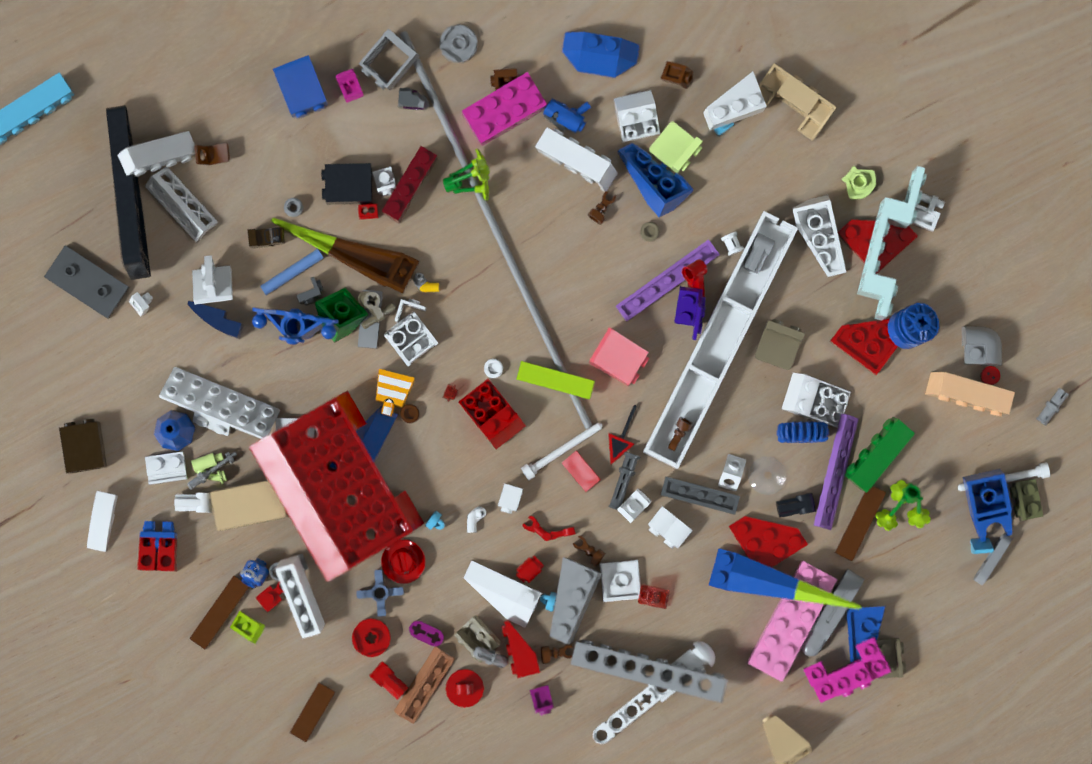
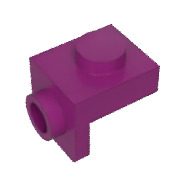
(542, 700)

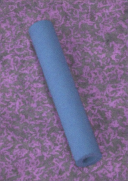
(291, 272)

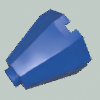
(182, 430)

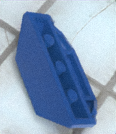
(599, 53)

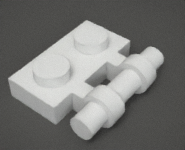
(927, 217)

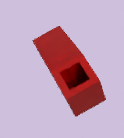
(523, 655)

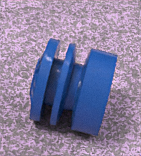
(913, 326)

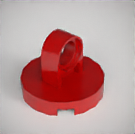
(464, 688)

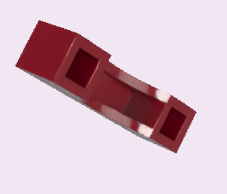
(409, 183)

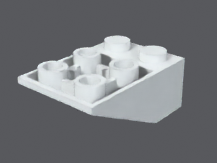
(815, 399)

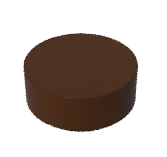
(409, 413)

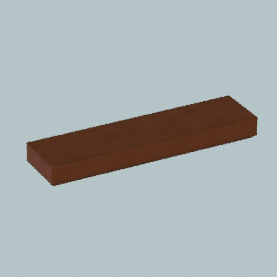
(860, 523)
(219, 612)

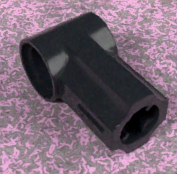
(800, 505)

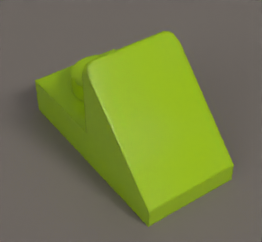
(247, 627)

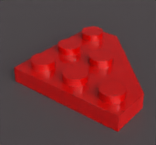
(858, 235)
(866, 343)
(767, 541)

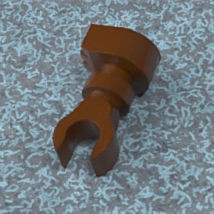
(596, 214)
(683, 425)
(596, 556)
(546, 653)

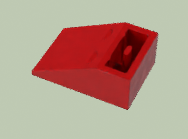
(492, 414)

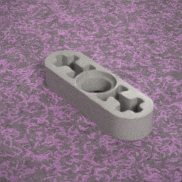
(992, 559)

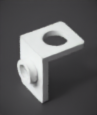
(412, 303)
(732, 470)

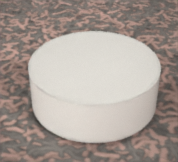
(493, 368)

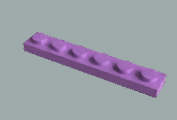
(664, 282)
(836, 471)

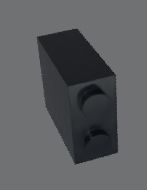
(347, 183)

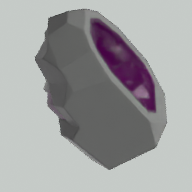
(412, 100)

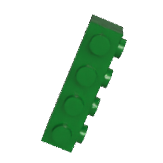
(879, 454)

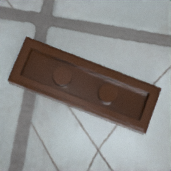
(312, 712)

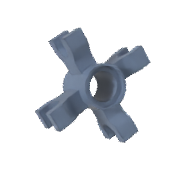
(381, 609)

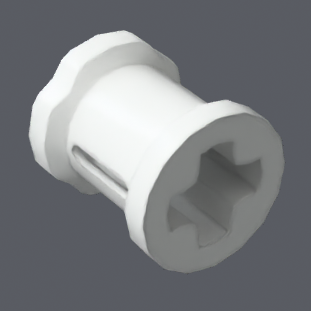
(732, 243)

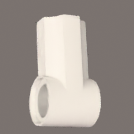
(193, 502)

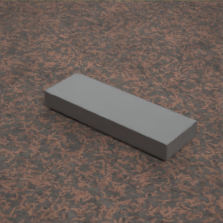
(369, 337)

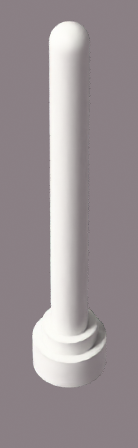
(530, 470)
(1039, 471)

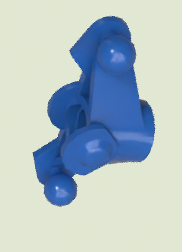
(288, 324)

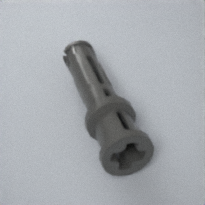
(627, 471)

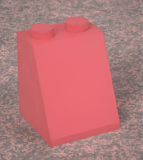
(619, 357)

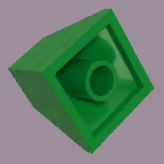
(344, 308)

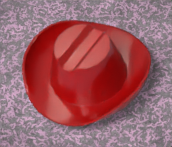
(403, 561)

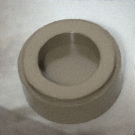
(649, 231)

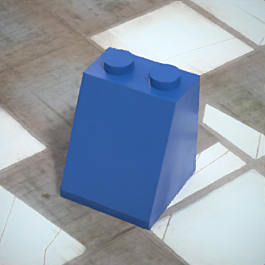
(300, 87)

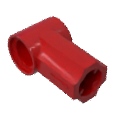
(694, 274)
(385, 677)

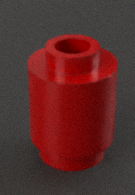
(529, 569)

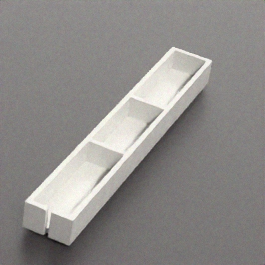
(719, 343)

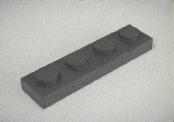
(700, 495)

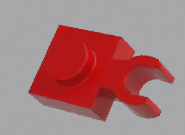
(270, 597)

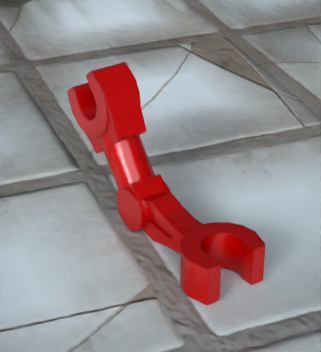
(546, 535)

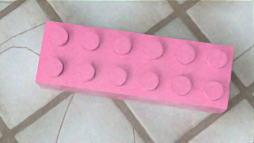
(789, 626)

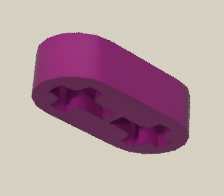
(429, 629)

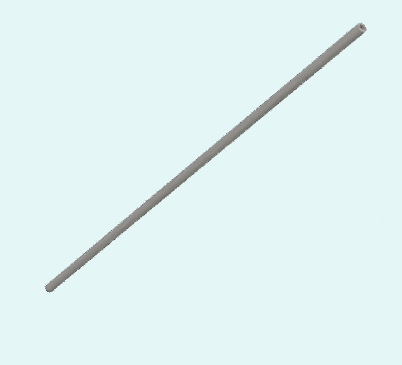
(495, 229)

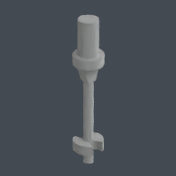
(201, 477)

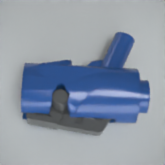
(564, 117)

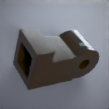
(265, 237)

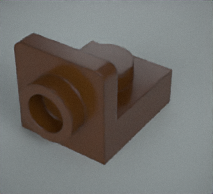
(677, 74)
(505, 75)

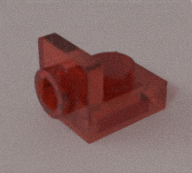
(653, 596)

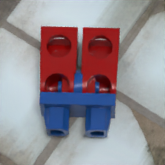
(162, 542)

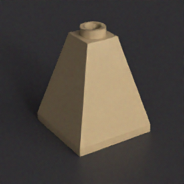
(784, 742)

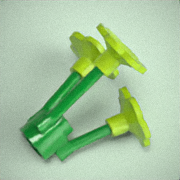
(480, 169)
(904, 493)

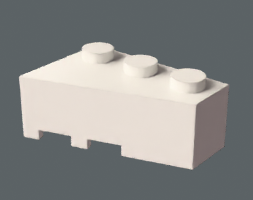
(736, 104)

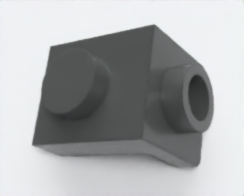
(309, 296)

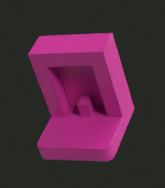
(349, 85)

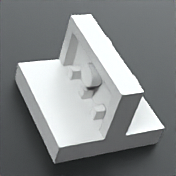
(212, 283)

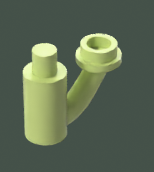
(208, 461)

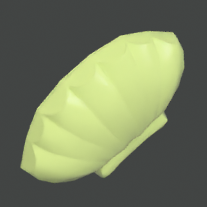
(859, 183)

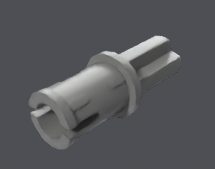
(490, 657)

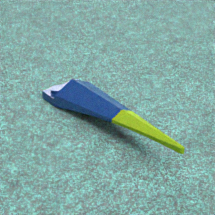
(745, 575)

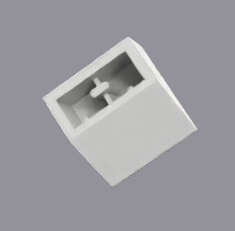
(637, 116)

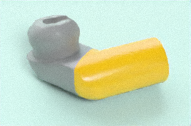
(423, 285)

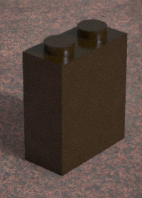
(82, 446)

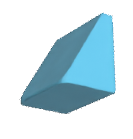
(979, 547)

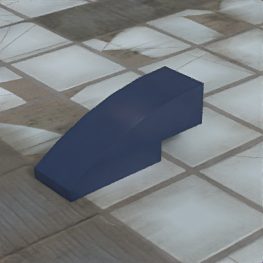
(217, 319)

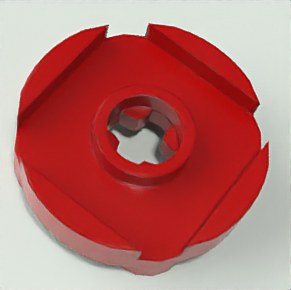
(377, 628)

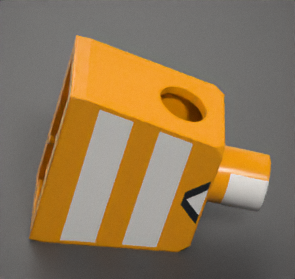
(392, 390)

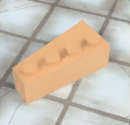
(968, 392)

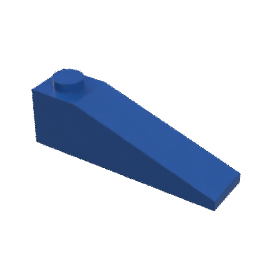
(658, 185)
(375, 433)

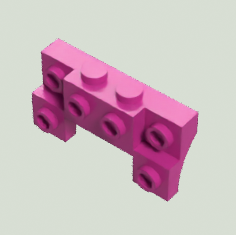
(851, 676)

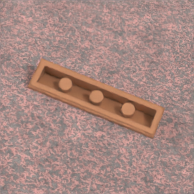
(424, 685)

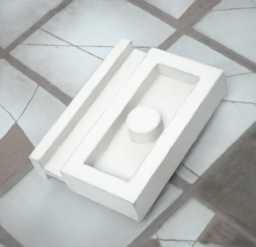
(166, 468)

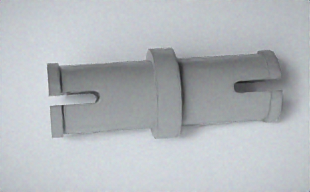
(1052, 406)

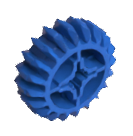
(802, 432)

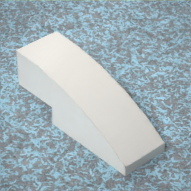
(101, 521)

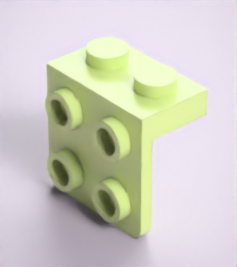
(675, 147)

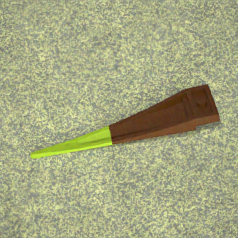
(378, 264)

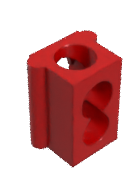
(369, 215)

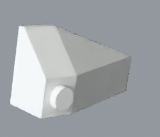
(818, 227)
(506, 595)

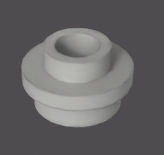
(291, 201)

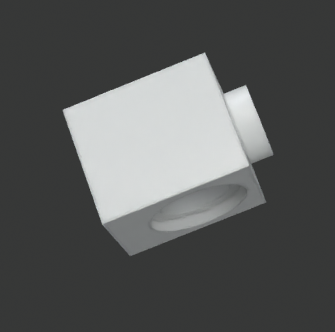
(510, 498)

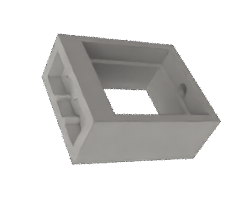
(377, 48)

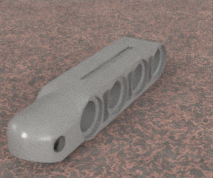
(830, 614)

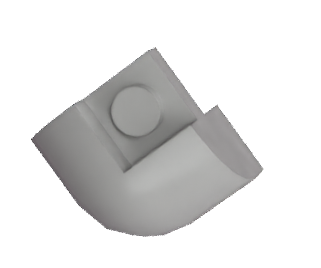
(981, 346)

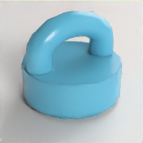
(433, 520)
(550, 601)

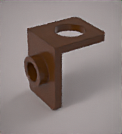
(212, 154)

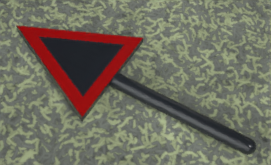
(617, 445)

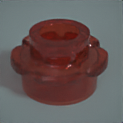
(450, 392)

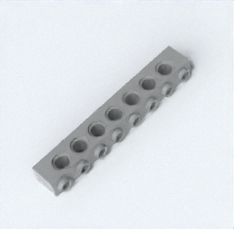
(581, 659)

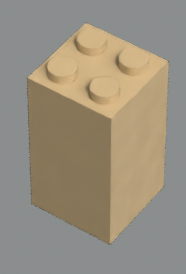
(246, 506)

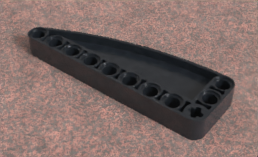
(128, 198)

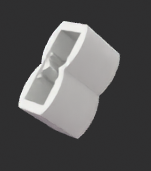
(669, 527)

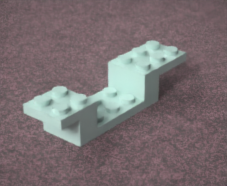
(889, 213)

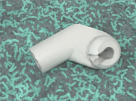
(473, 517)

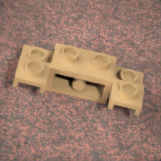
(799, 97)

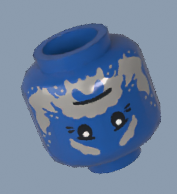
(254, 573)

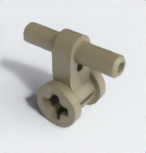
(377, 314)

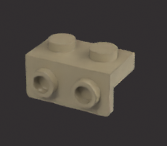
(475, 635)

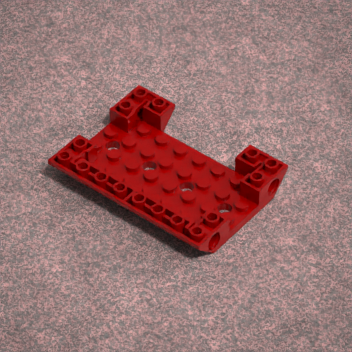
(318, 497)

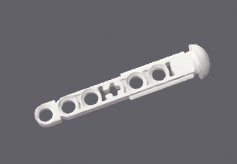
(700, 656)

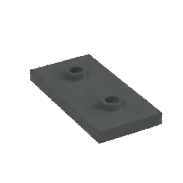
(86, 282)

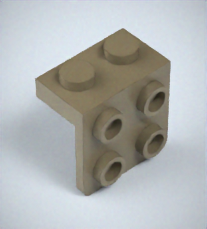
(779, 344)

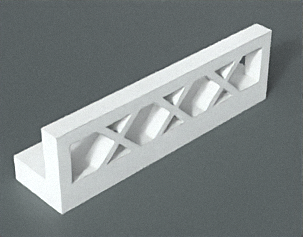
(177, 205)

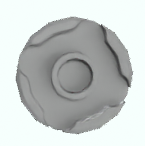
(458, 43)

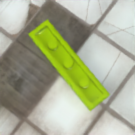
(555, 380)

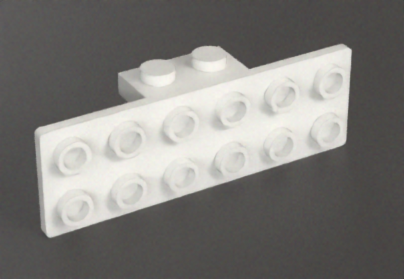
(218, 406)

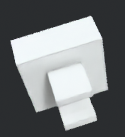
(140, 303)

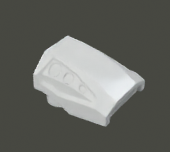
(410, 338)

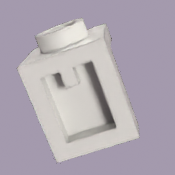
(384, 181)
(634, 505)

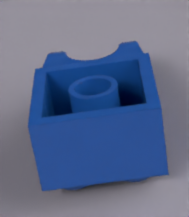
(992, 508)

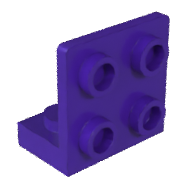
(690, 309)

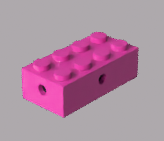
(504, 109)

